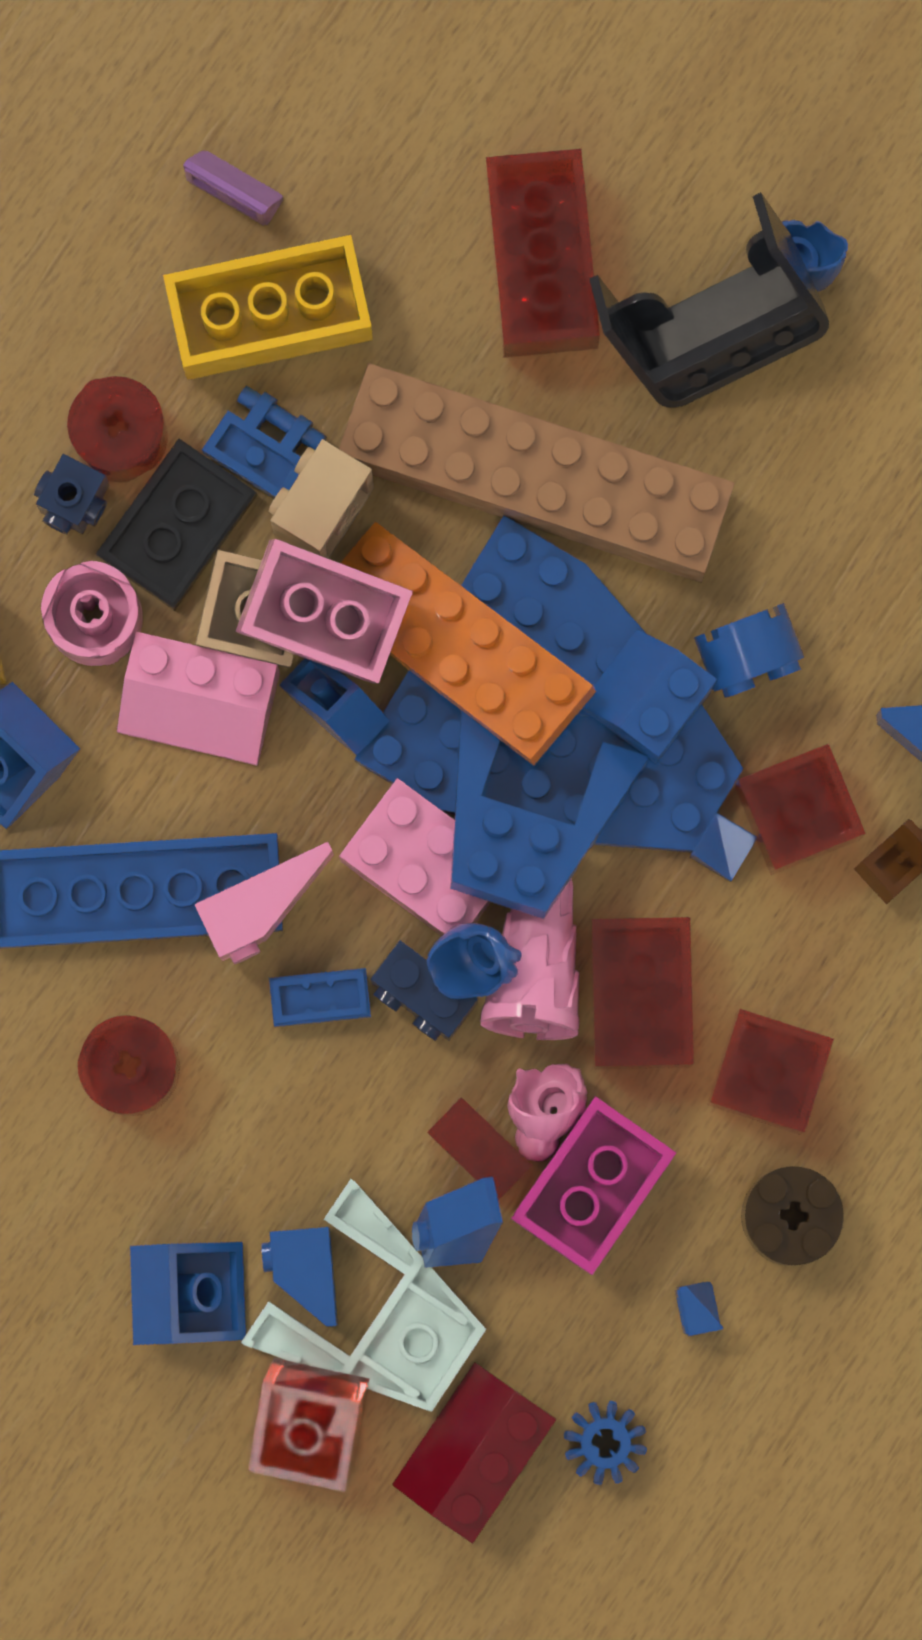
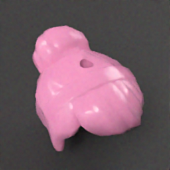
(534, 1099)

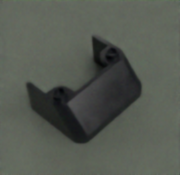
(723, 329)

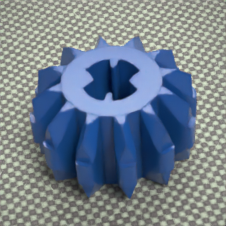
(618, 1433)

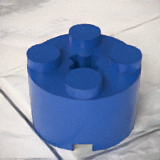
(751, 649)

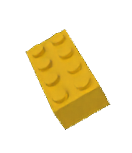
(268, 307)

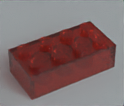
(542, 252)

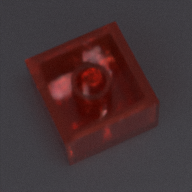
(799, 809)
(770, 1072)
(308, 1424)

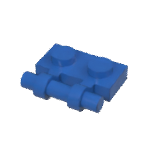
(253, 454)

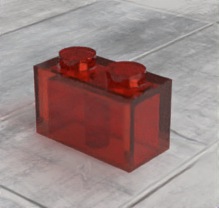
(478, 1147)

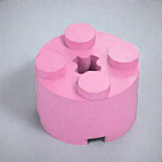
(82, 588)

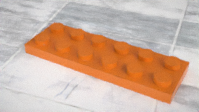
(473, 651)

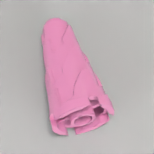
(547, 985)

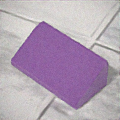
(232, 186)

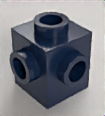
(68, 480)

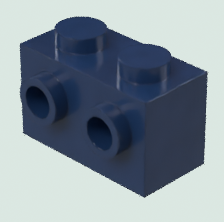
(406, 982)

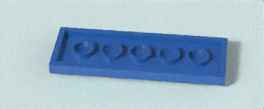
(122, 888)

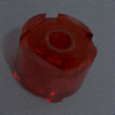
(102, 406)
(104, 1053)

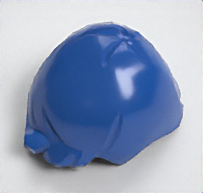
(820, 250)
(472, 961)

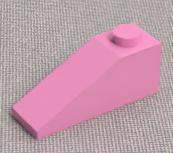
(254, 908)

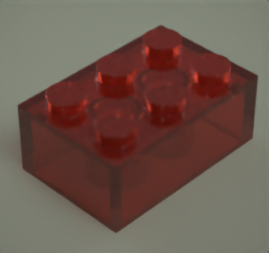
(641, 993)

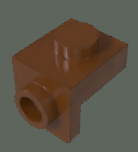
(894, 862)

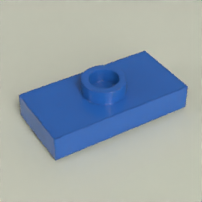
(320, 997)

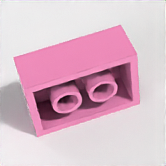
(324, 611)
(408, 857)

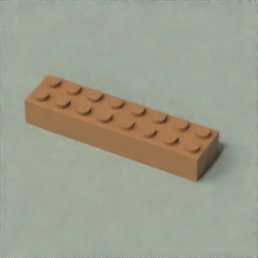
(536, 473)

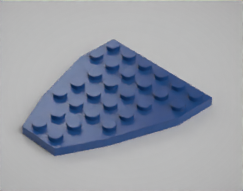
(585, 627)

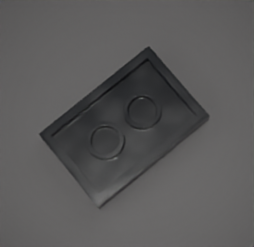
(176, 524)

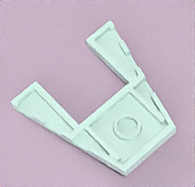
(415, 1338)

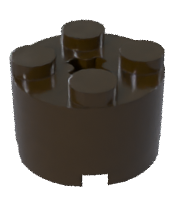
(814, 1198)

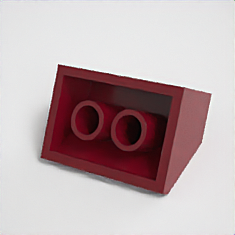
(473, 1452)

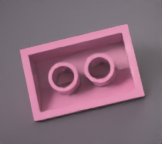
(197, 698)

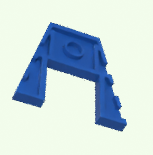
(518, 854)

